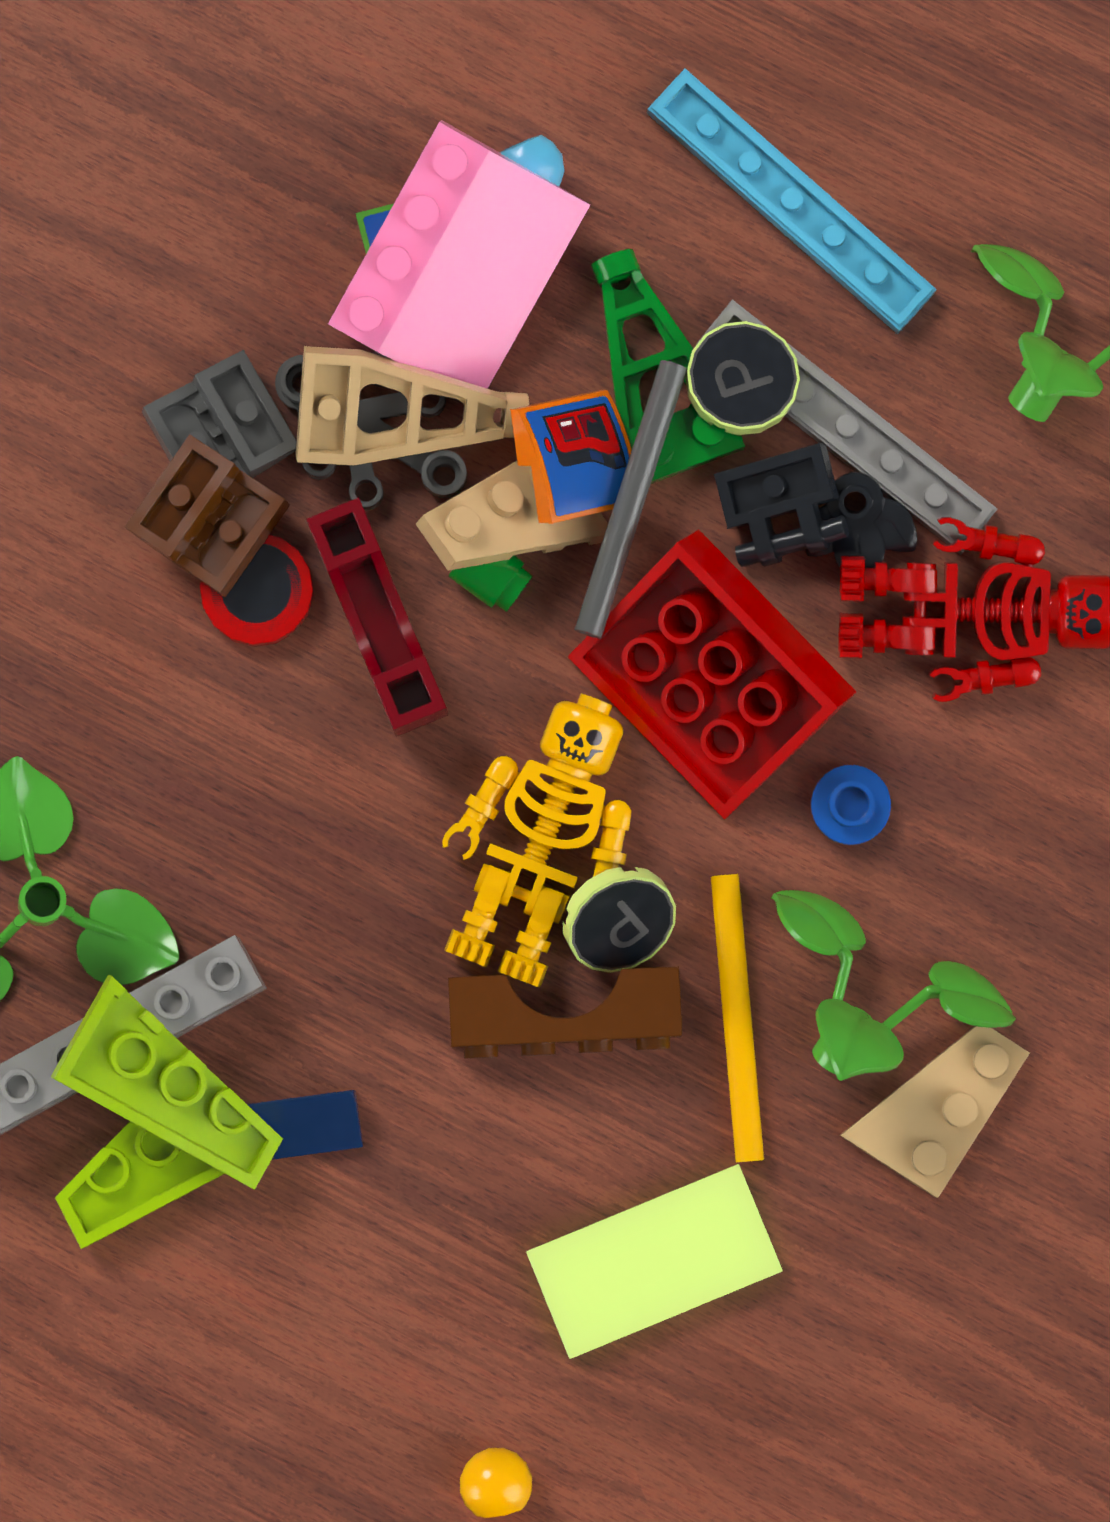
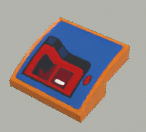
(574, 454)

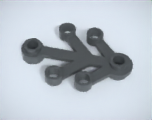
(370, 417)

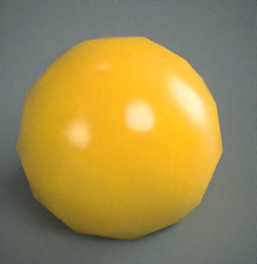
(495, 1483)

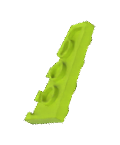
(150, 1078)

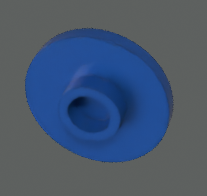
(850, 804)

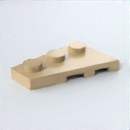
(501, 521)
(940, 1110)

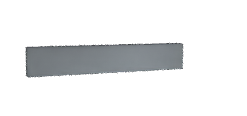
(876, 448)

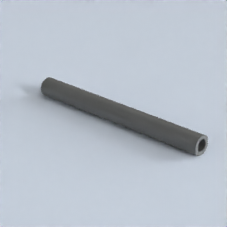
(630, 499)

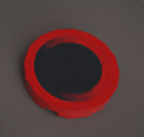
(266, 599)

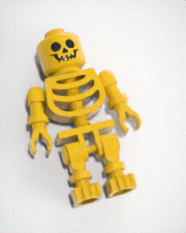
(579, 744)

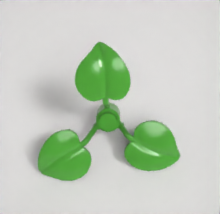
(1048, 368)
(123, 929)
(849, 1036)

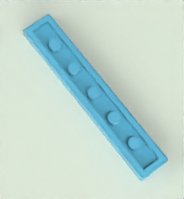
(791, 201)

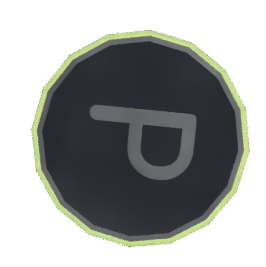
(742, 378)
(619, 919)

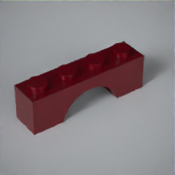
(377, 617)

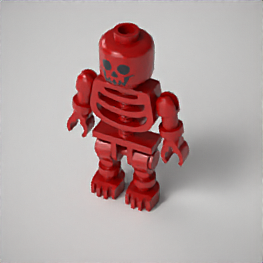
(1073, 611)

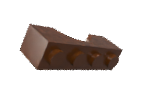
(639, 1008)

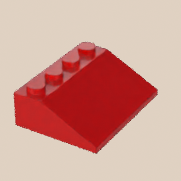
(711, 673)

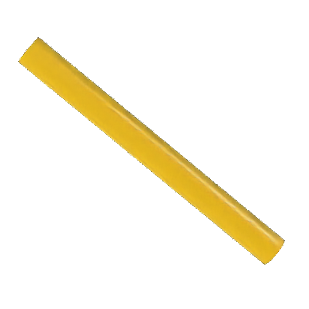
(737, 1018)

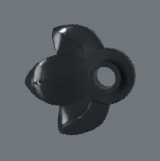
(872, 529)

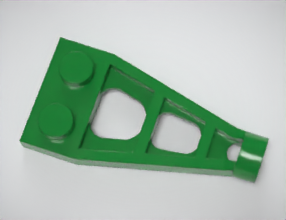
(689, 437)

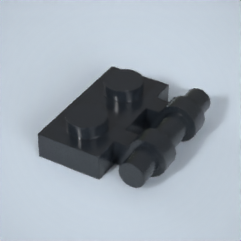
(779, 487)

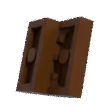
(207, 516)

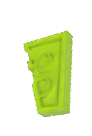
(127, 1182)

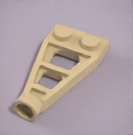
(331, 403)

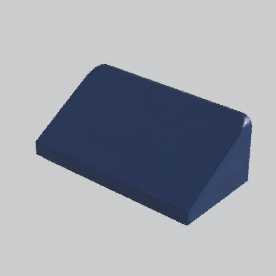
(313, 1123)

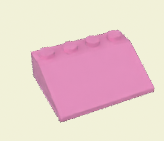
(459, 260)

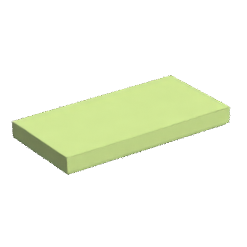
(654, 1261)

